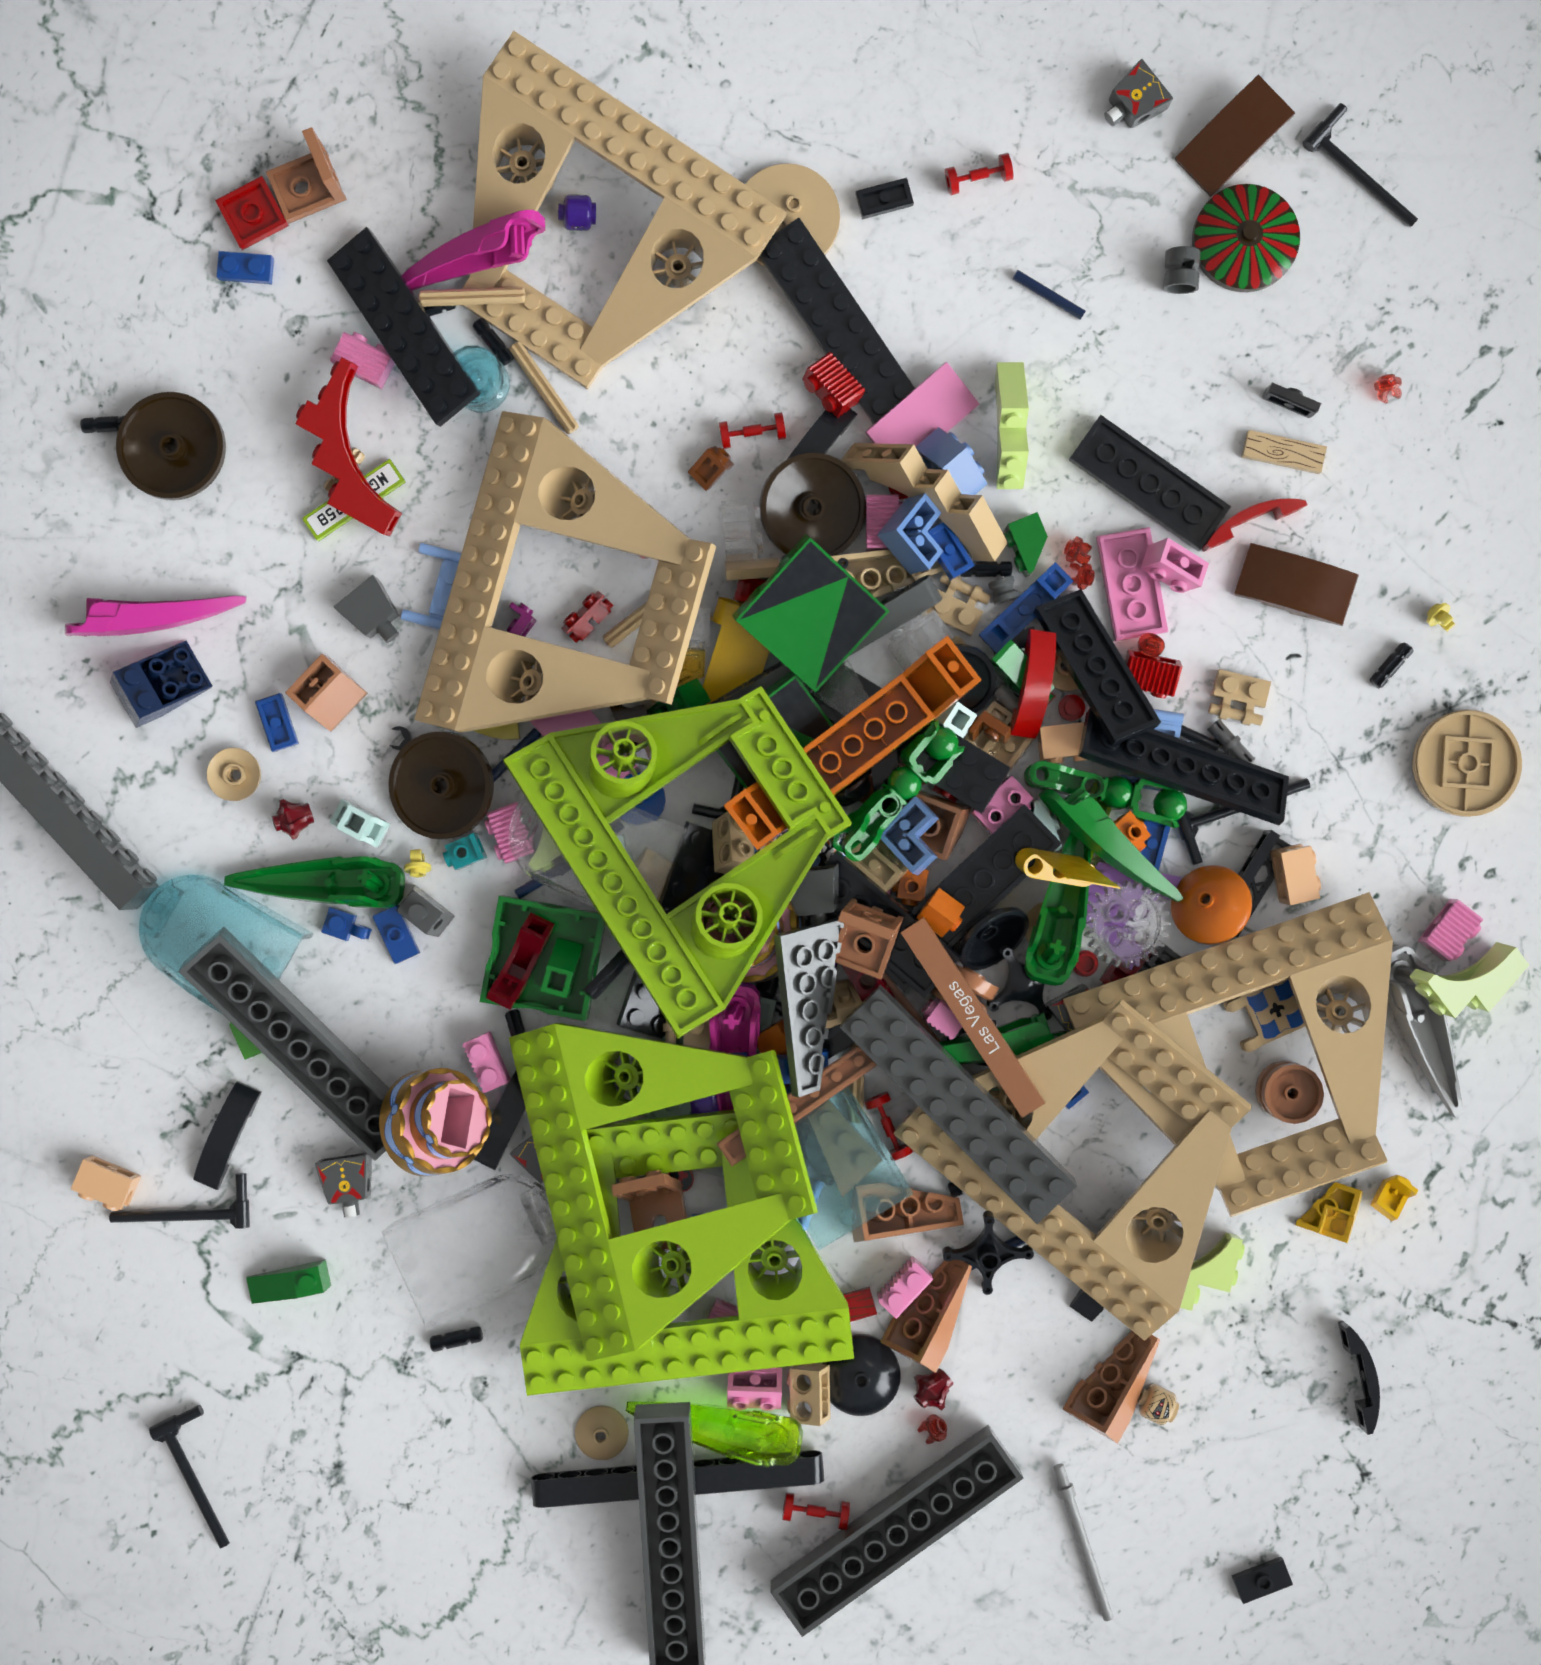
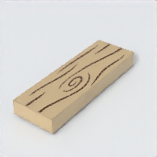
(1284, 452)

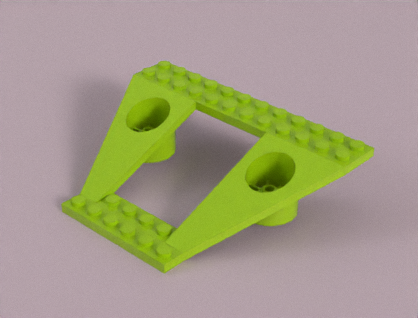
(577, 800)
(618, 1280)
(779, 1318)

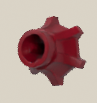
(292, 818)
(932, 1389)

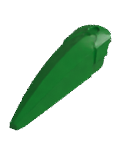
(1099, 833)
(334, 880)
(1059, 927)
(1019, 1034)

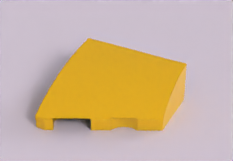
(1333, 1213)

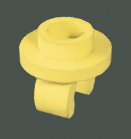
(1440, 615)
(418, 866)

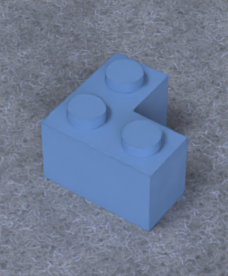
(945, 452)
(908, 536)
(904, 835)

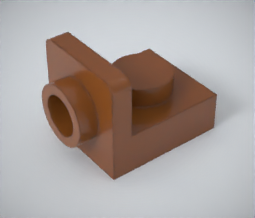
(710, 467)
(993, 727)

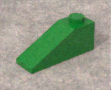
(289, 1282)

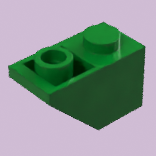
(1027, 540)
(686, 696)
(562, 968)

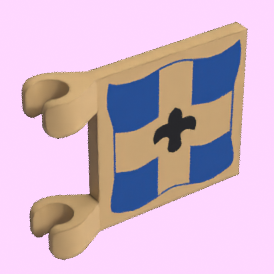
(1271, 1011)

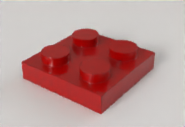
(252, 213)

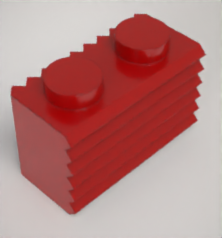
(833, 385)
(1154, 674)

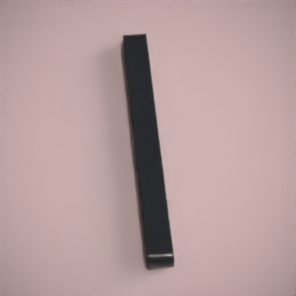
(711, 1476)

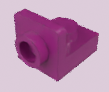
(524, 623)

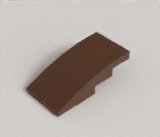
(1234, 135)
(1296, 584)

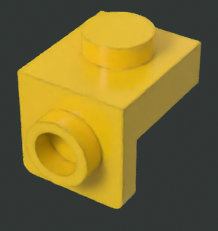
(1392, 1196)

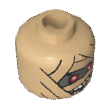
(1158, 1404)

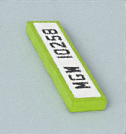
(327, 519)

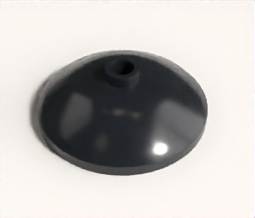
(984, 690)
(988, 933)
(879, 1368)

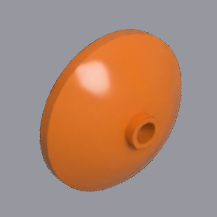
(1220, 917)

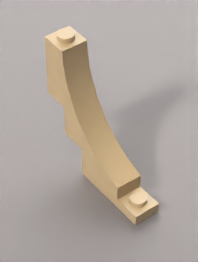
(904, 470)

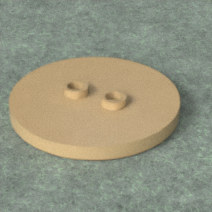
(802, 196)
(1467, 763)

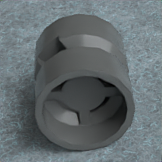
(1181, 268)

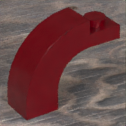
(521, 961)

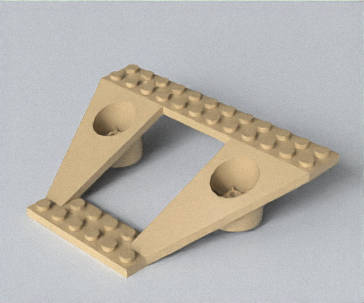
(703, 208)
(538, 483)
(1321, 954)
(1129, 1264)

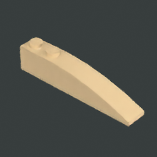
(881, 571)

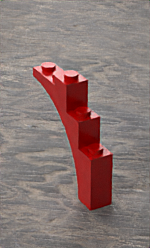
(334, 455)

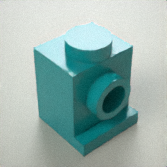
(474, 852)

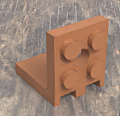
(313, 169)
(870, 923)
(652, 1197)

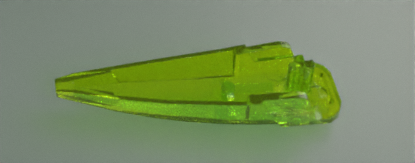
(742, 1434)

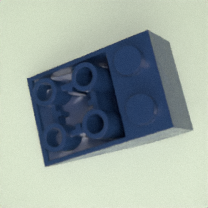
(159, 683)

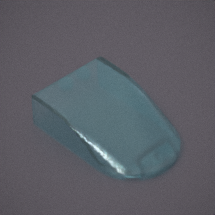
(194, 908)
(846, 1167)

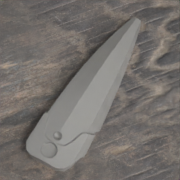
(1423, 1029)

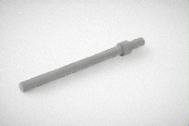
(1067, 1493)

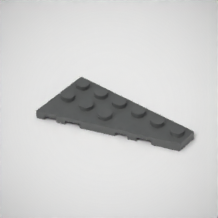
(807, 994)

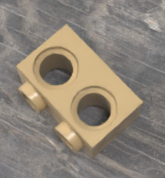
(729, 844)
(815, 1395)

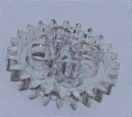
(1125, 948)

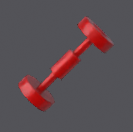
(1005, 168)
(753, 430)
(877, 1101)
(816, 1511)

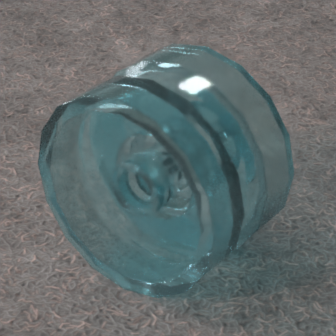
(487, 374)

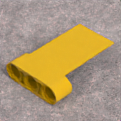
(735, 655)
(1069, 868)

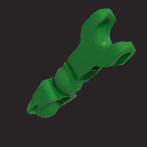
(902, 785)
(1115, 791)

